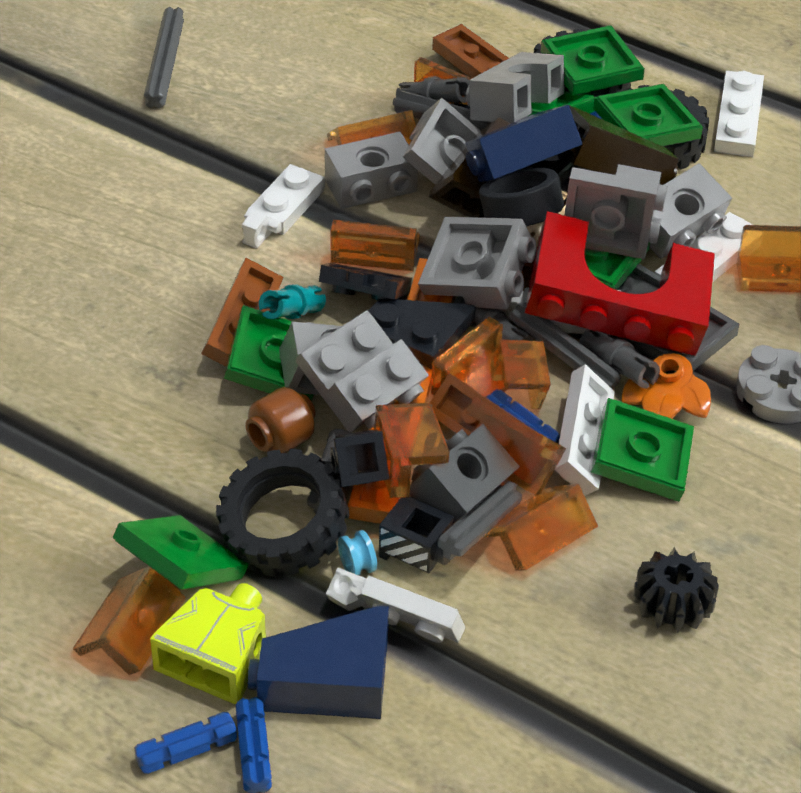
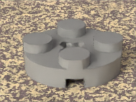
(759, 384)

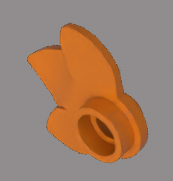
(671, 391)

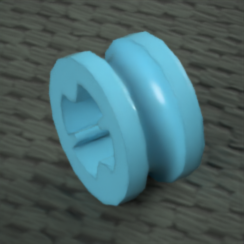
(357, 553)

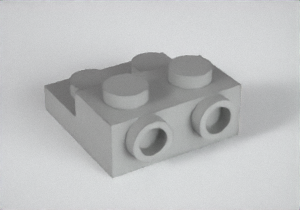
(438, 140)
(617, 208)
(479, 260)
(360, 370)

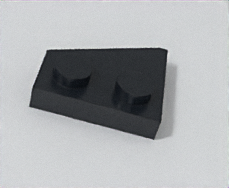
(349, 279)
(423, 325)

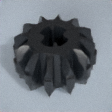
(675, 589)

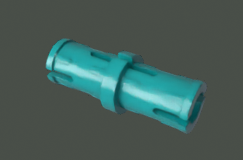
(292, 301)

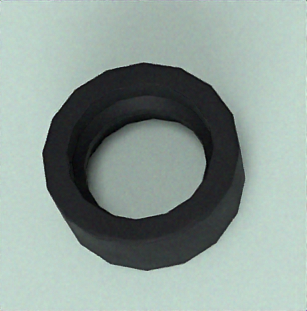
(522, 195)

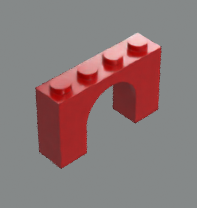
(569, 293)

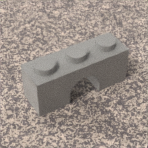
(513, 85)

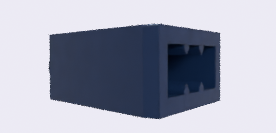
(522, 143)
(325, 667)

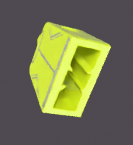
(212, 641)

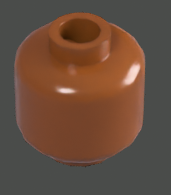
(280, 420)

